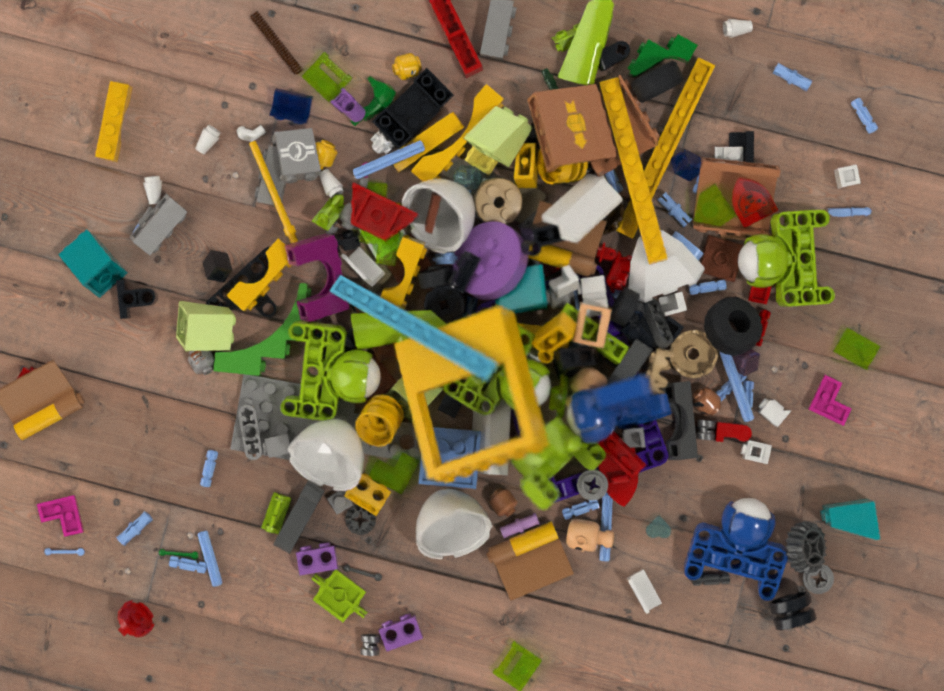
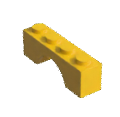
(111, 126)
(409, 252)
(245, 294)

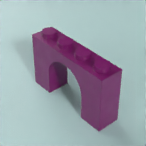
(325, 250)

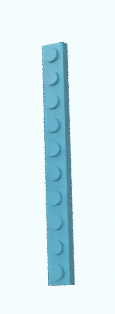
(414, 328)

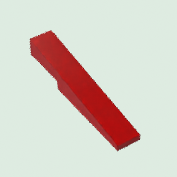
(457, 37)

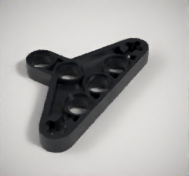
(252, 278)

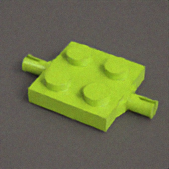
(339, 595)

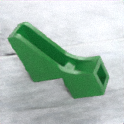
(652, 54)

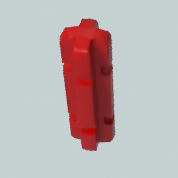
(764, 315)

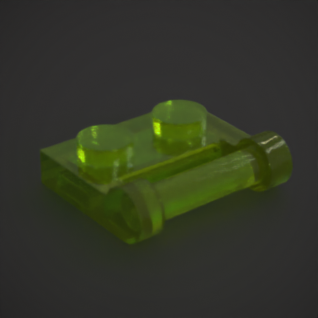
(322, 82)
(523, 668)

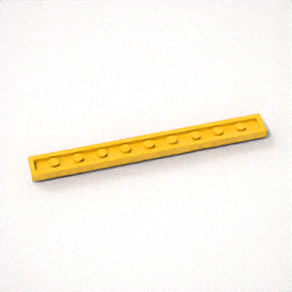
(670, 137)
(633, 171)

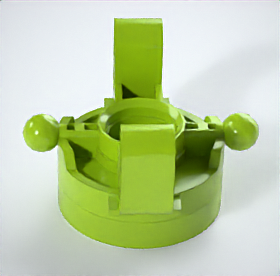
(542, 466)

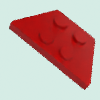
(378, 214)

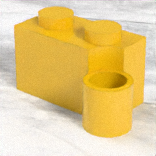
(526, 166)
(553, 335)

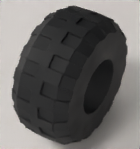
(723, 336)

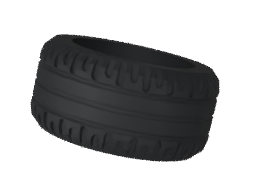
(657, 81)

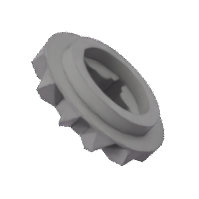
(584, 488)
(822, 586)

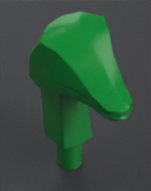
(382, 99)

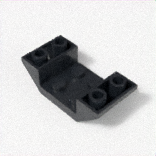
(413, 109)

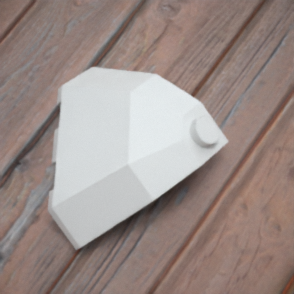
(665, 276)

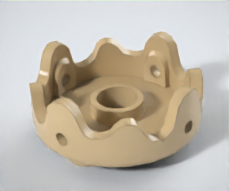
(485, 196)
(706, 357)
(658, 363)

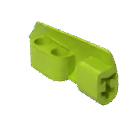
(588, 42)
(374, 333)

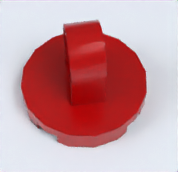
(135, 619)

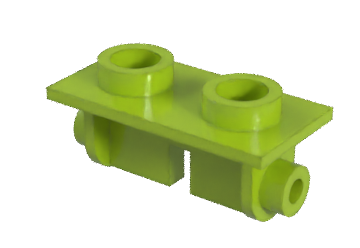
(564, 38)
(329, 212)
(276, 513)

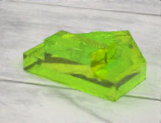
(713, 207)
(558, 397)

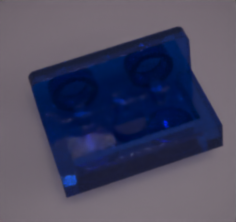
(291, 106)

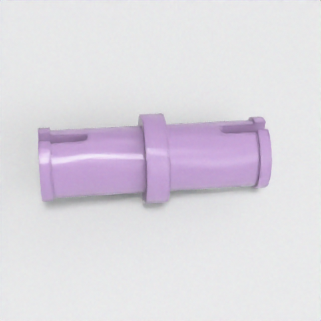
(519, 525)

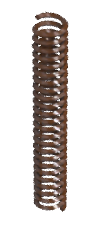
(274, 44)

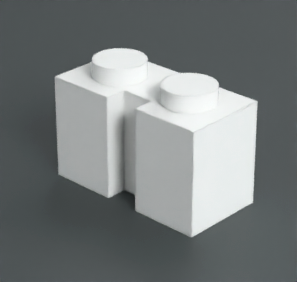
(593, 293)

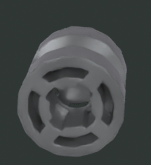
(706, 430)
(370, 644)

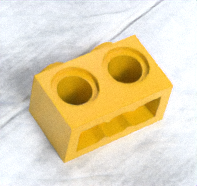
(364, 498)

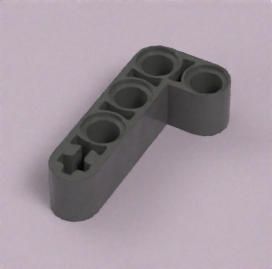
(299, 516)

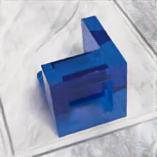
(686, 165)

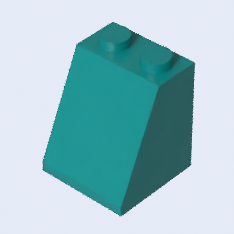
(92, 263)
(527, 294)
(853, 517)

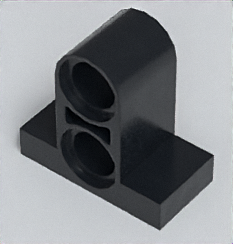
(138, 295)
(571, 361)

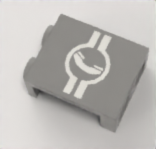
(297, 155)

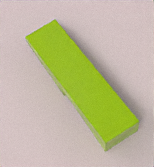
(613, 349)

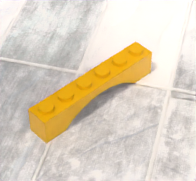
(433, 165)

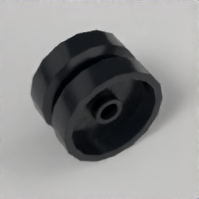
(792, 610)

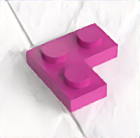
(825, 404)
(65, 509)

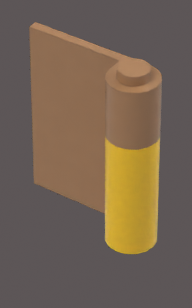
(577, 255)
(39, 399)
(530, 560)

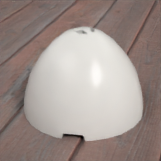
(454, 215)
(329, 454)
(451, 525)

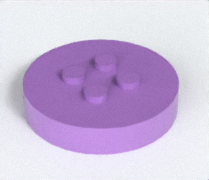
(500, 262)

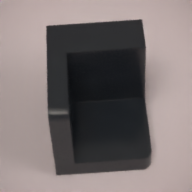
(217, 266)
(674, 327)

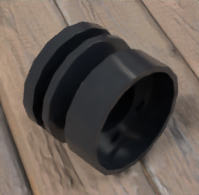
(455, 302)

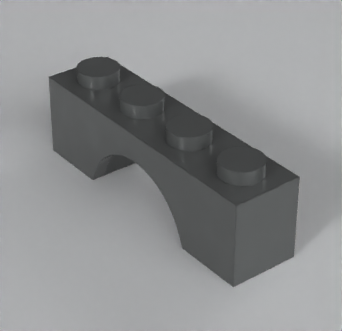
(683, 441)

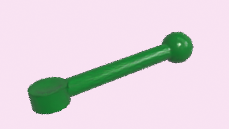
(162, 552)

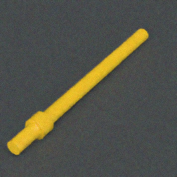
(289, 229)

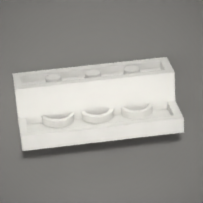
(582, 207)
(494, 431)

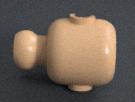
(586, 379)
(586, 535)

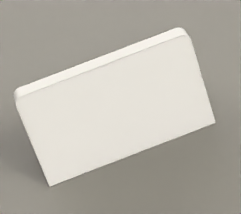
(364, 266)
(644, 590)

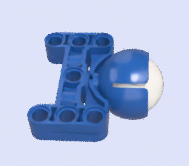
(624, 404)
(744, 537)

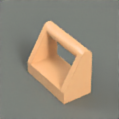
(603, 328)

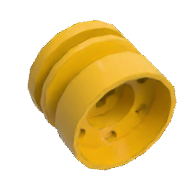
(563, 173)
(379, 420)

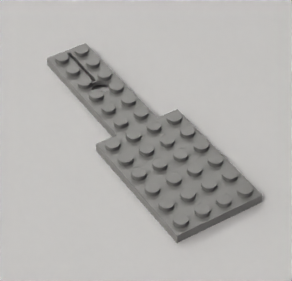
(267, 396)

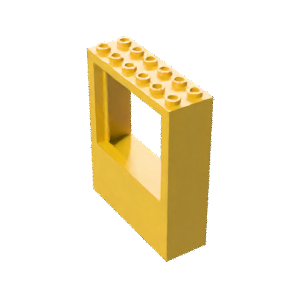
(497, 338)

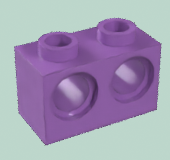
(318, 563)
(402, 636)

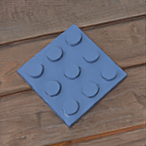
(453, 445)

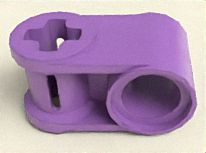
(349, 106)

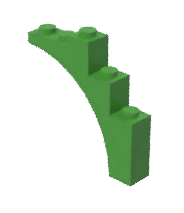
(250, 360)

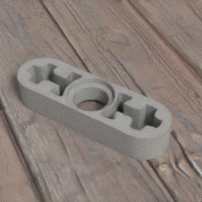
(247, 447)

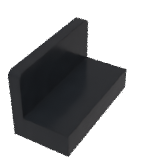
(744, 140)

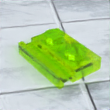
(856, 348)

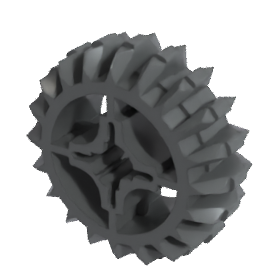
(806, 547)

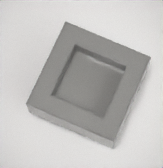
(339, 502)

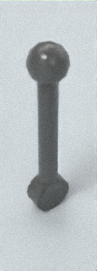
(347, 568)

